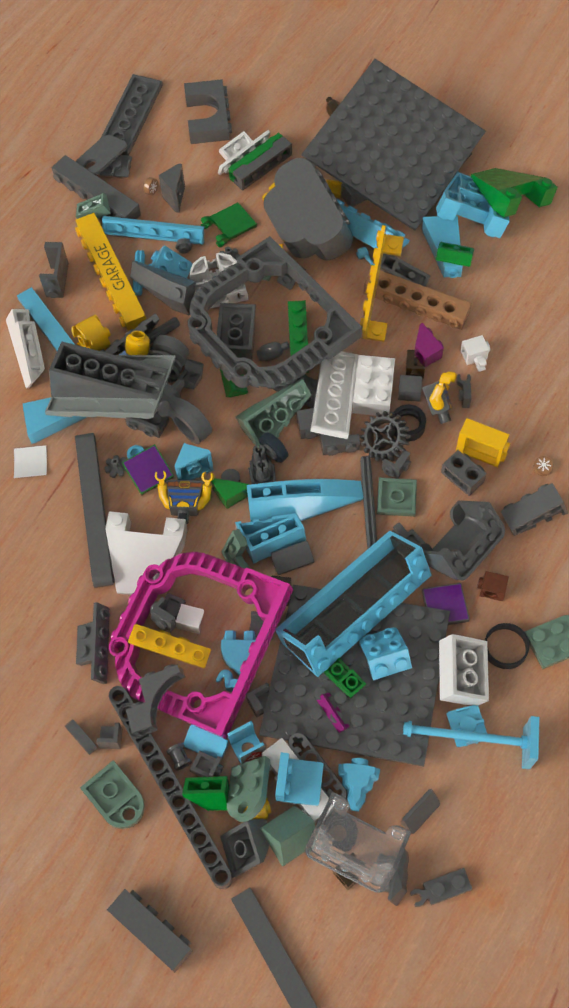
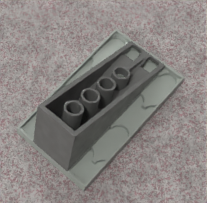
(106, 384)

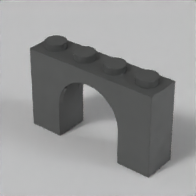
(215, 127)

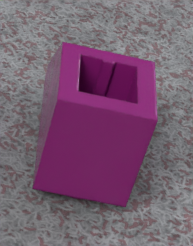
(427, 347)

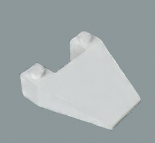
(136, 551)

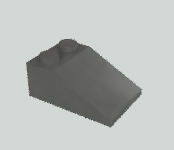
(237, 328)

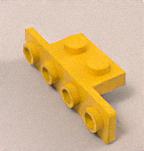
(170, 646)

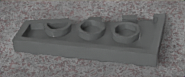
(145, 326)

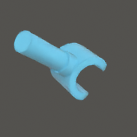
(363, 252)

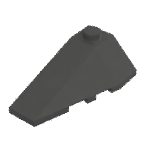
(167, 287)

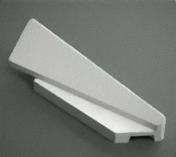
(26, 345)

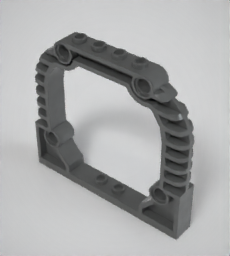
(269, 260)

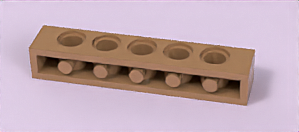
(421, 300)

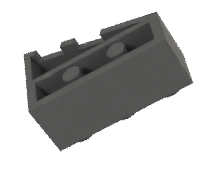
(533, 509)

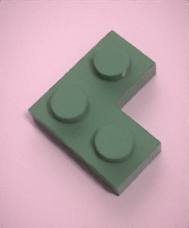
(234, 549)

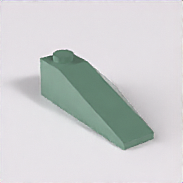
(273, 412)

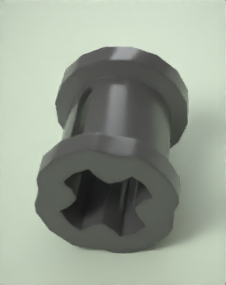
(179, 756)

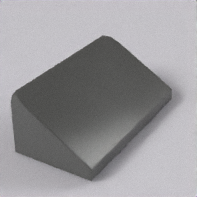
(292, 557)
(420, 811)

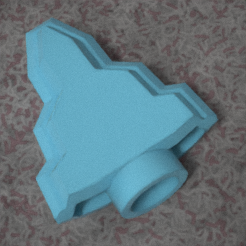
(357, 780)

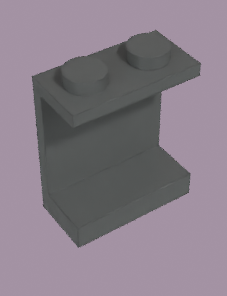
(55, 283)

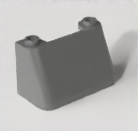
(468, 542)

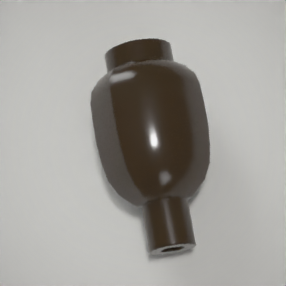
(331, 105)

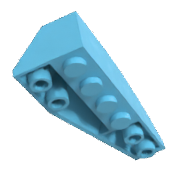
(365, 228)

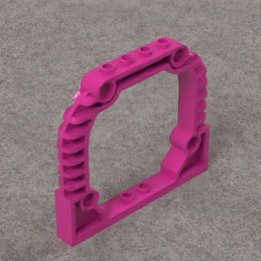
(219, 711)

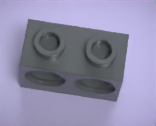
(460, 475)

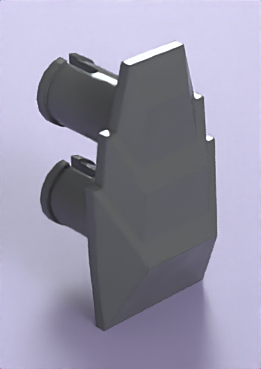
(261, 467)
(397, 885)

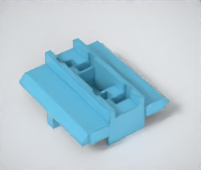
(466, 719)

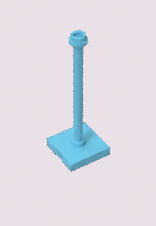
(528, 741)

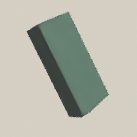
(97, 205)

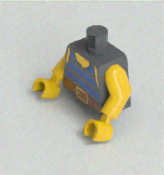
(438, 396)
(184, 497)

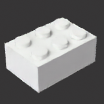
(373, 385)
(463, 670)

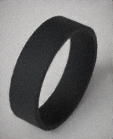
(521, 633)

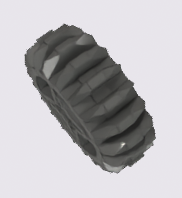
(389, 430)

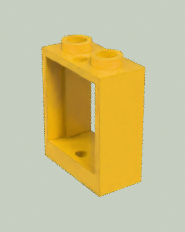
(483, 442)

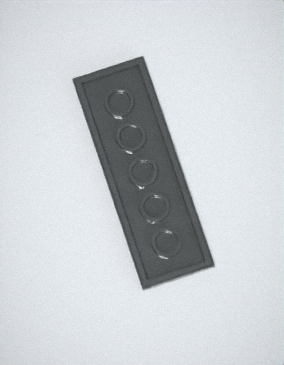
(133, 110)

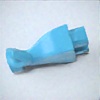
(234, 654)

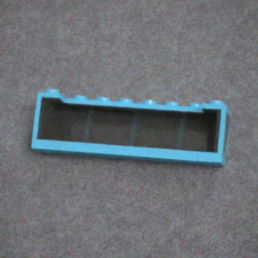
(354, 602)

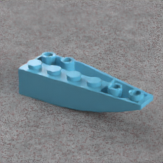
(303, 497)

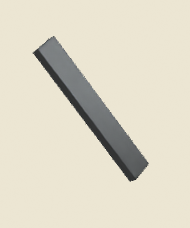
(272, 950)

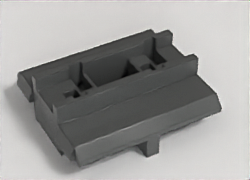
(119, 167)

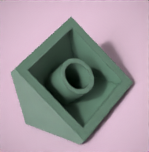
(288, 834)

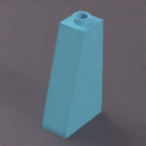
(447, 231)
(42, 425)

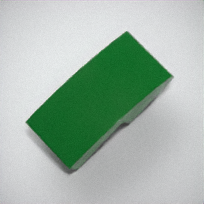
(344, 678)

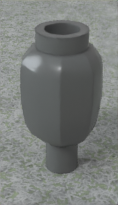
(271, 351)

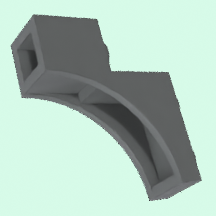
(329, 444)
(154, 685)

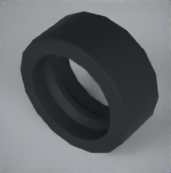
(416, 412)

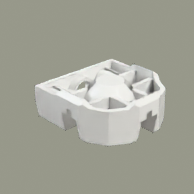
(200, 273)

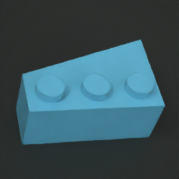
(271, 535)

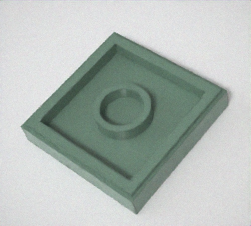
(396, 497)

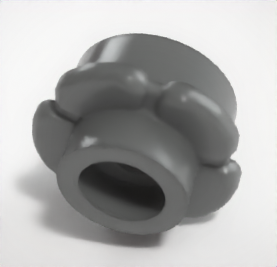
(183, 245)

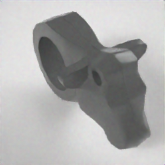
(183, 413)

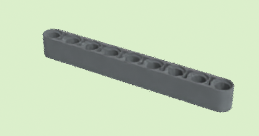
(94, 510)

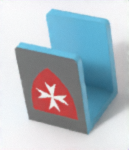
(243, 735)

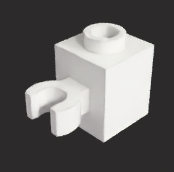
(475, 351)

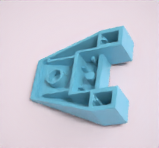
(466, 200)

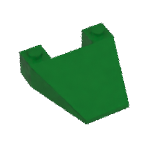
(505, 187)

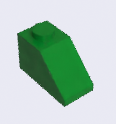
(207, 792)

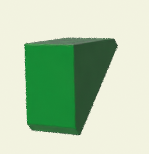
(229, 491)

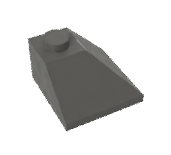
(245, 846)

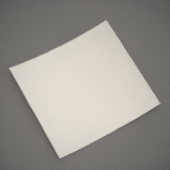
(30, 461)

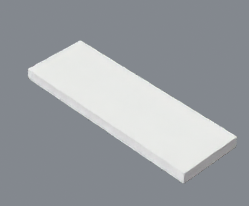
(335, 395)

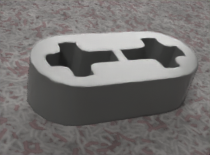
(81, 737)

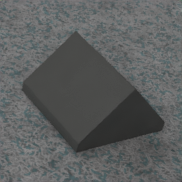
(173, 186)

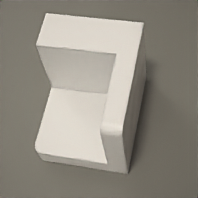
(189, 618)

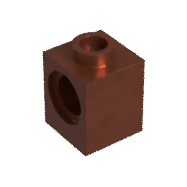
(493, 585)

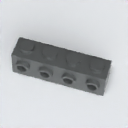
(150, 930)

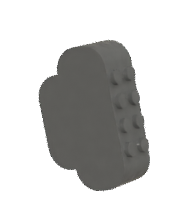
(307, 212)

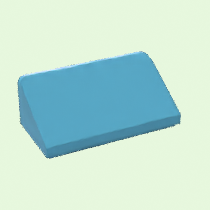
(206, 742)

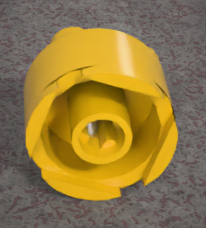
(92, 334)

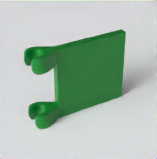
(231, 222)

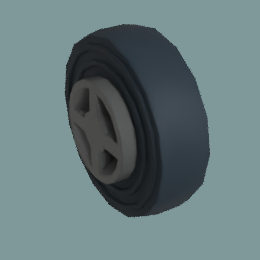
(273, 447)

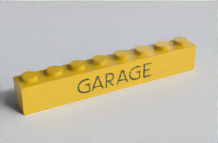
(111, 272)

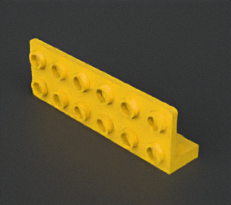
(386, 245)

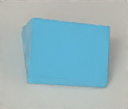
(193, 462)

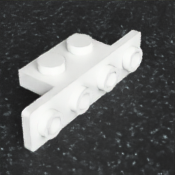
(238, 148)

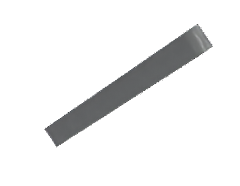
(173, 793)

